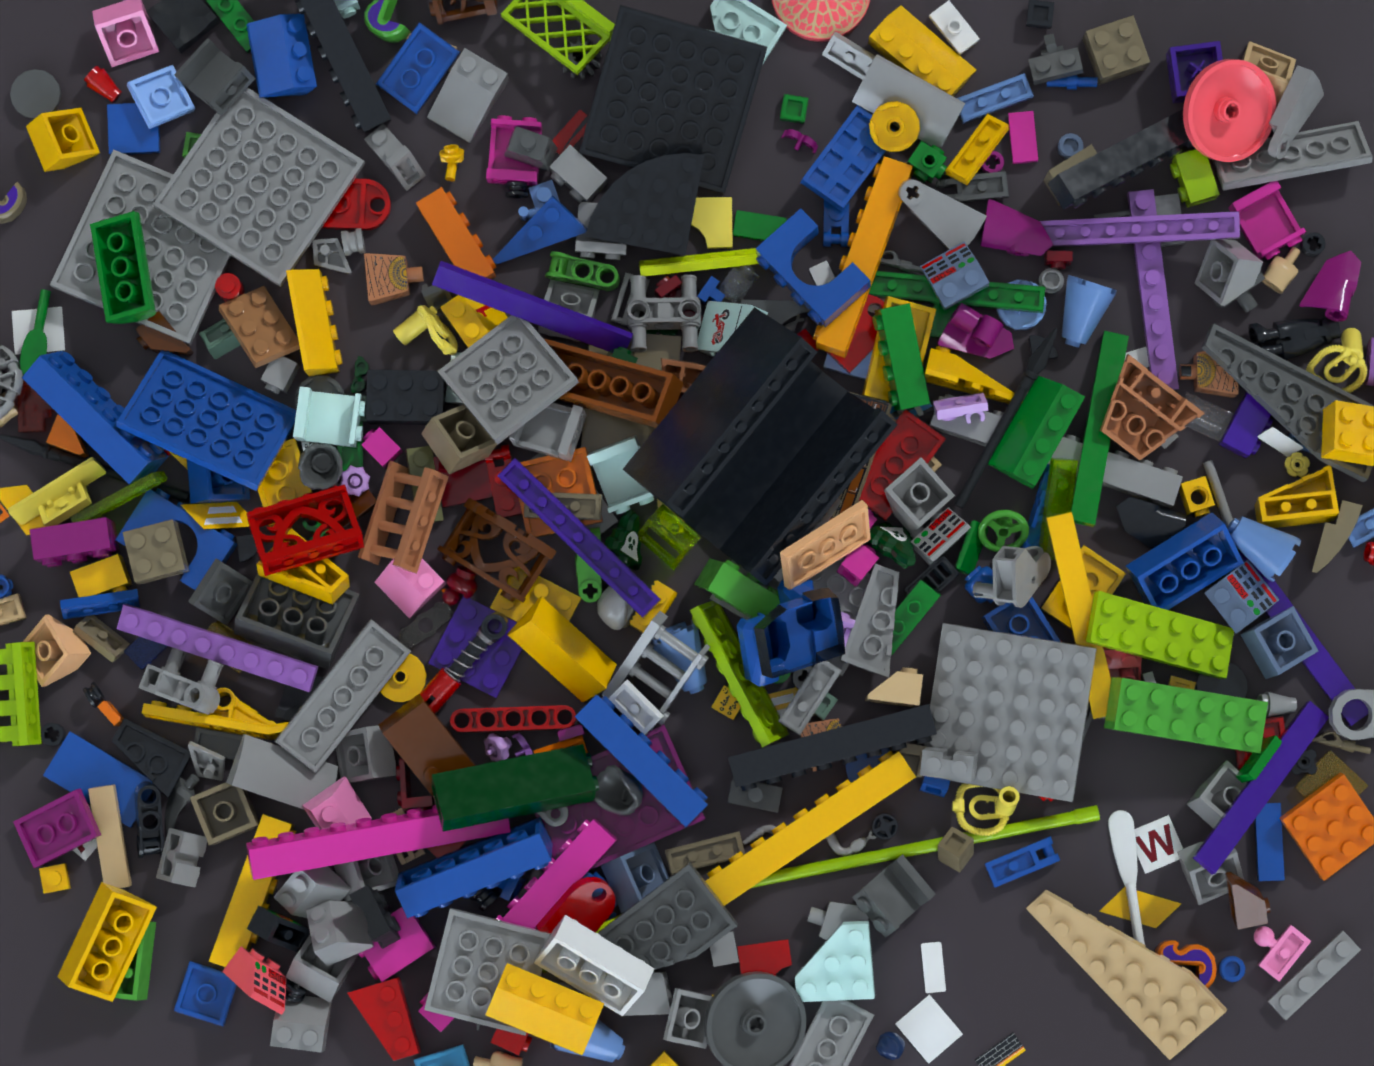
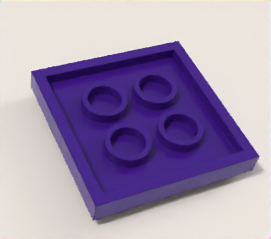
(494, 665)

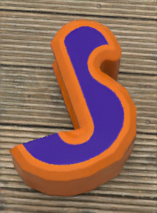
(1191, 955)

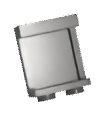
(552, 431)

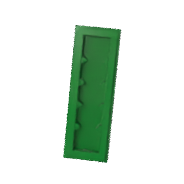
(234, 18)
(912, 611)

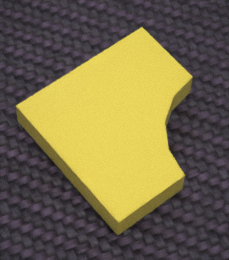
(714, 221)

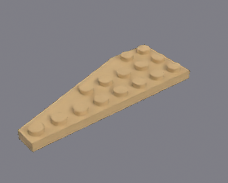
(1150, 989)

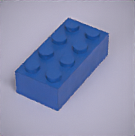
(1185, 563)
(1020, 621)

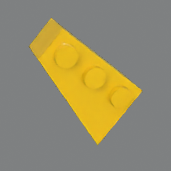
(1301, 502)
(316, 579)

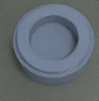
(1069, 145)

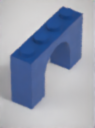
(822, 301)
(211, 544)

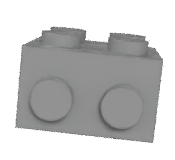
(590, 246)

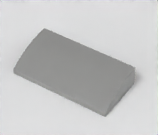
(891, 83)
(277, 774)

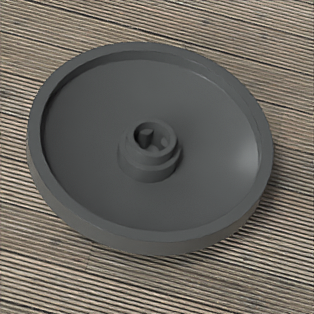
(755, 1021)

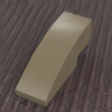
(1336, 535)

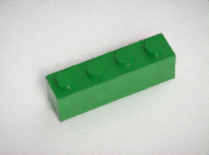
(901, 357)

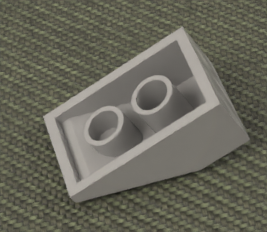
(468, 95)

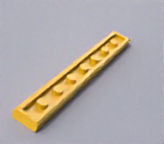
(1078, 602)

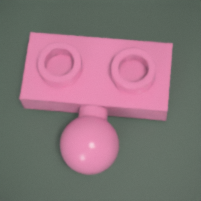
(1282, 951)

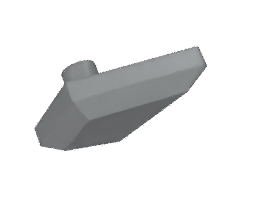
(330, 255)
(207, 762)

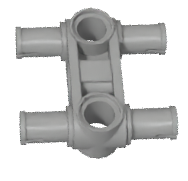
(664, 313)

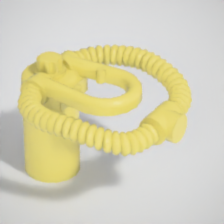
(425, 319)
(1350, 352)
(1004, 804)

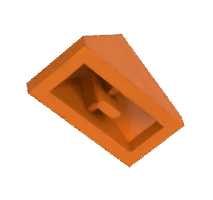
(66, 438)

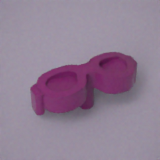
(806, 140)

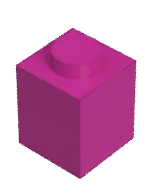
(381, 447)

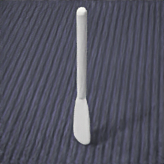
(1125, 852)

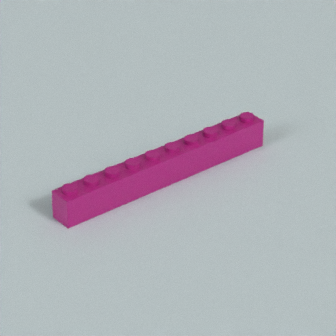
(358, 841)
(543, 893)

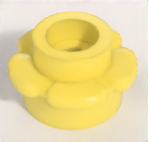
(1295, 471)

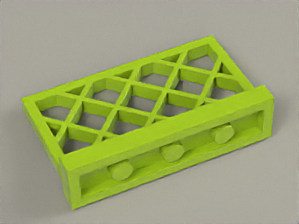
(576, 10)

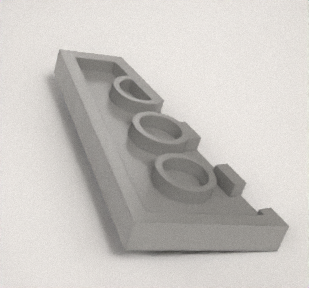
(872, 634)

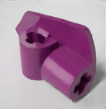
(1013, 231)
(1334, 286)
(975, 334)

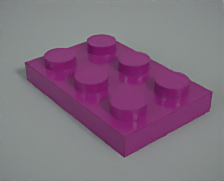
(57, 828)

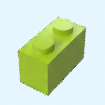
(1194, 178)

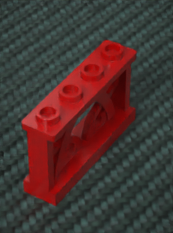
(309, 506)

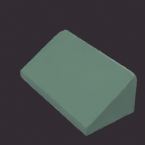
(219, 339)

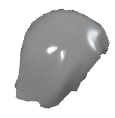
(614, 609)

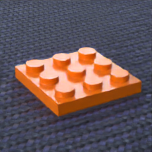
(560, 477)
(1331, 826)

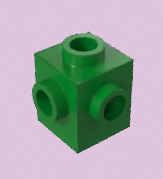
(927, 154)

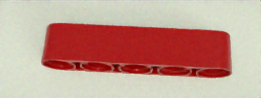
(501, 714)

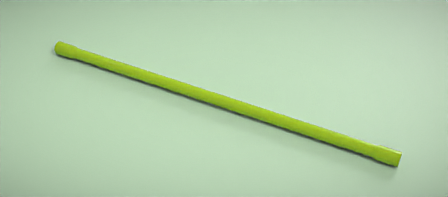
(1077, 816)

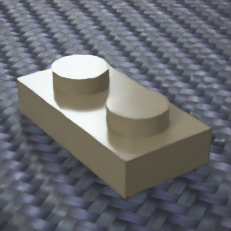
(101, 637)

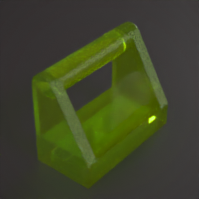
(672, 531)

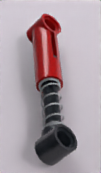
(448, 679)

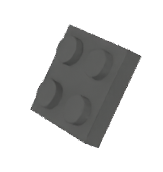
(221, 592)

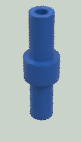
(1073, 82)

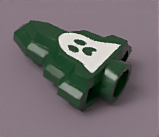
(625, 540)
(893, 543)

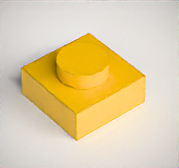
(54, 878)

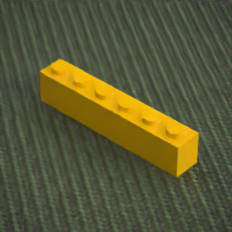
(245, 900)

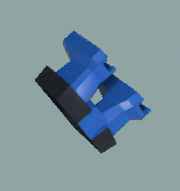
(793, 635)

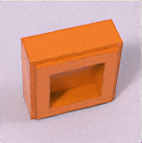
(111, 713)

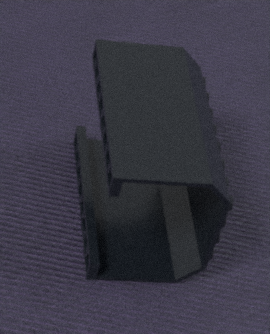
(759, 446)

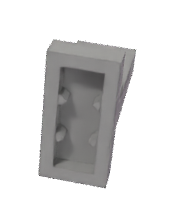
(395, 157)

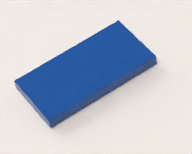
(86, 766)

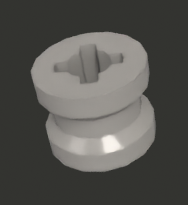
(353, 242)

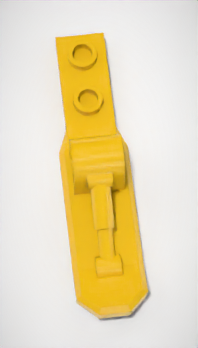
(234, 718)

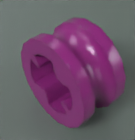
(998, 167)

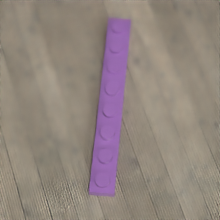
(1143, 229)
(1153, 296)
(217, 647)

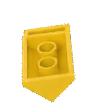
(563, 650)

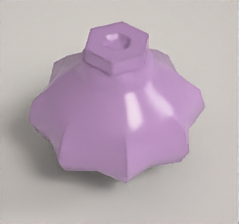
(355, 480)
(497, 747)

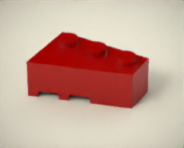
(388, 1016)

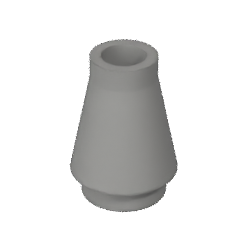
(1278, 703)

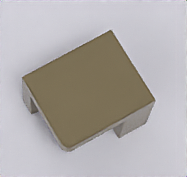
(913, 757)
(955, 849)

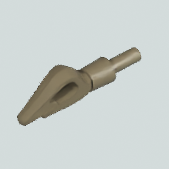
(1346, 745)

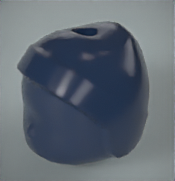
(890, 1045)

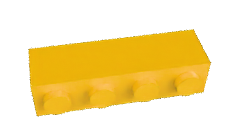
(919, 51)
(313, 321)
(106, 942)
(544, 1009)

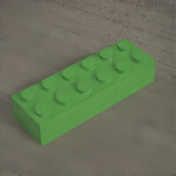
(1185, 715)

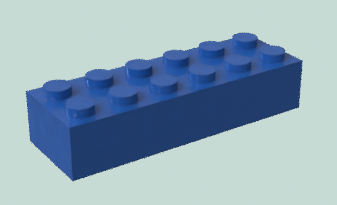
(92, 415)
(641, 761)
(474, 868)

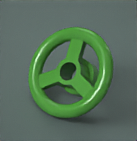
(1003, 525)

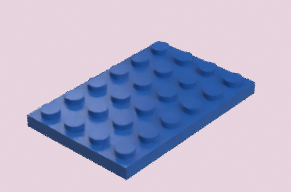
(208, 419)

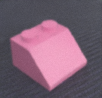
(125, 31)
(409, 589)
(336, 805)

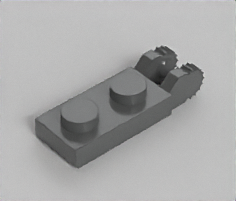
(980, 188)

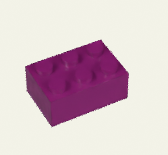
(74, 542)

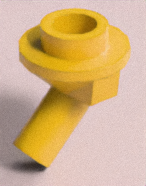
(452, 155)

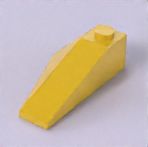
(957, 374)

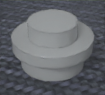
(1052, 280)

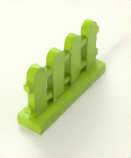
(23, 695)

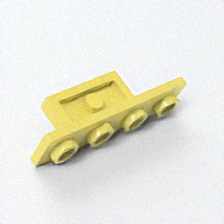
(60, 497)

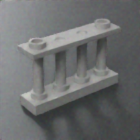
(645, 649)

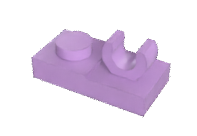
(966, 405)

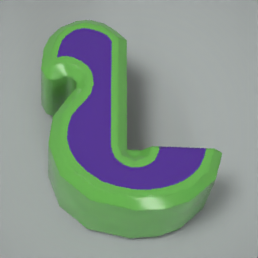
(378, 17)

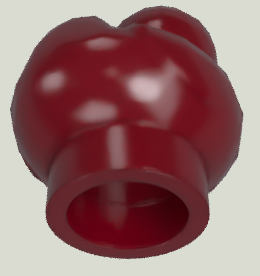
(459, 582)

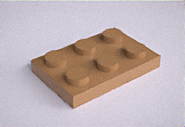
(259, 326)

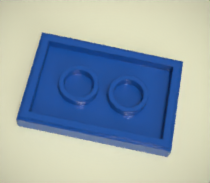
(418, 68)

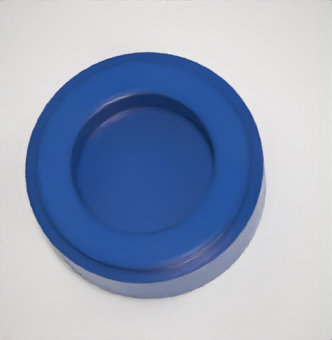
(1231, 968)

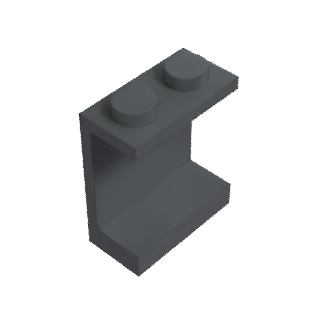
(214, 77)
(893, 895)

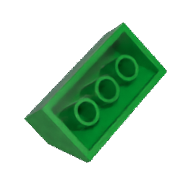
(1036, 431)

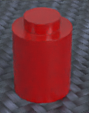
(229, 287)

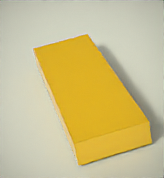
(977, 149)

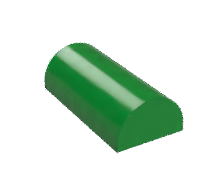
(123, 269)

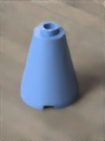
(1083, 309)
(1263, 545)
(690, 636)
(602, 1045)

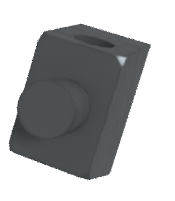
(531, 148)

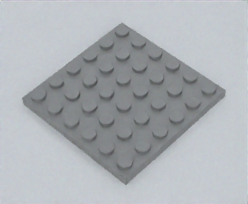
(259, 185)
(179, 261)
(1015, 706)

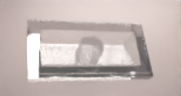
(1213, 422)

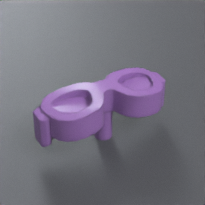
(524, 744)

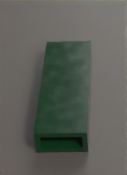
(514, 787)

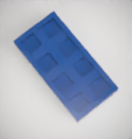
(845, 161)

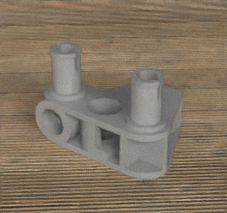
(1015, 575)
(171, 685)

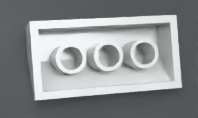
(594, 965)

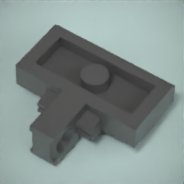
(1055, 62)

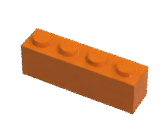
(453, 234)

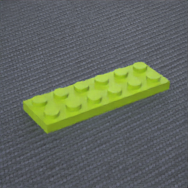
(1160, 635)
(725, 646)

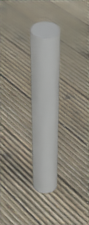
(1218, 492)

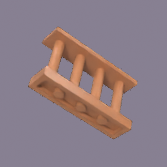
(419, 522)

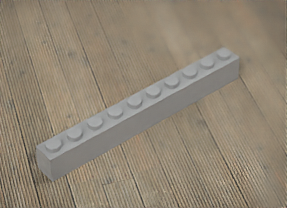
(1121, 474)

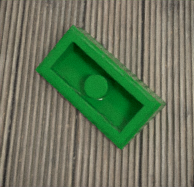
(970, 550)

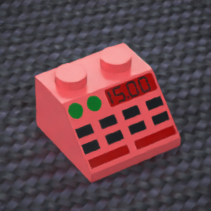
(258, 978)

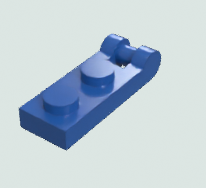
(835, 219)
(1021, 862)

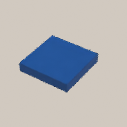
(129, 131)
(205, 994)

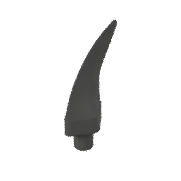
(178, 799)

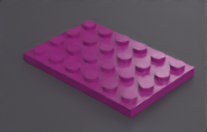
(644, 826)

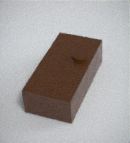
(423, 741)

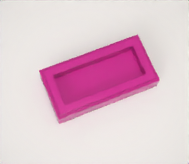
(1022, 137)

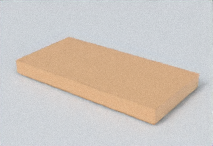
(825, 545)

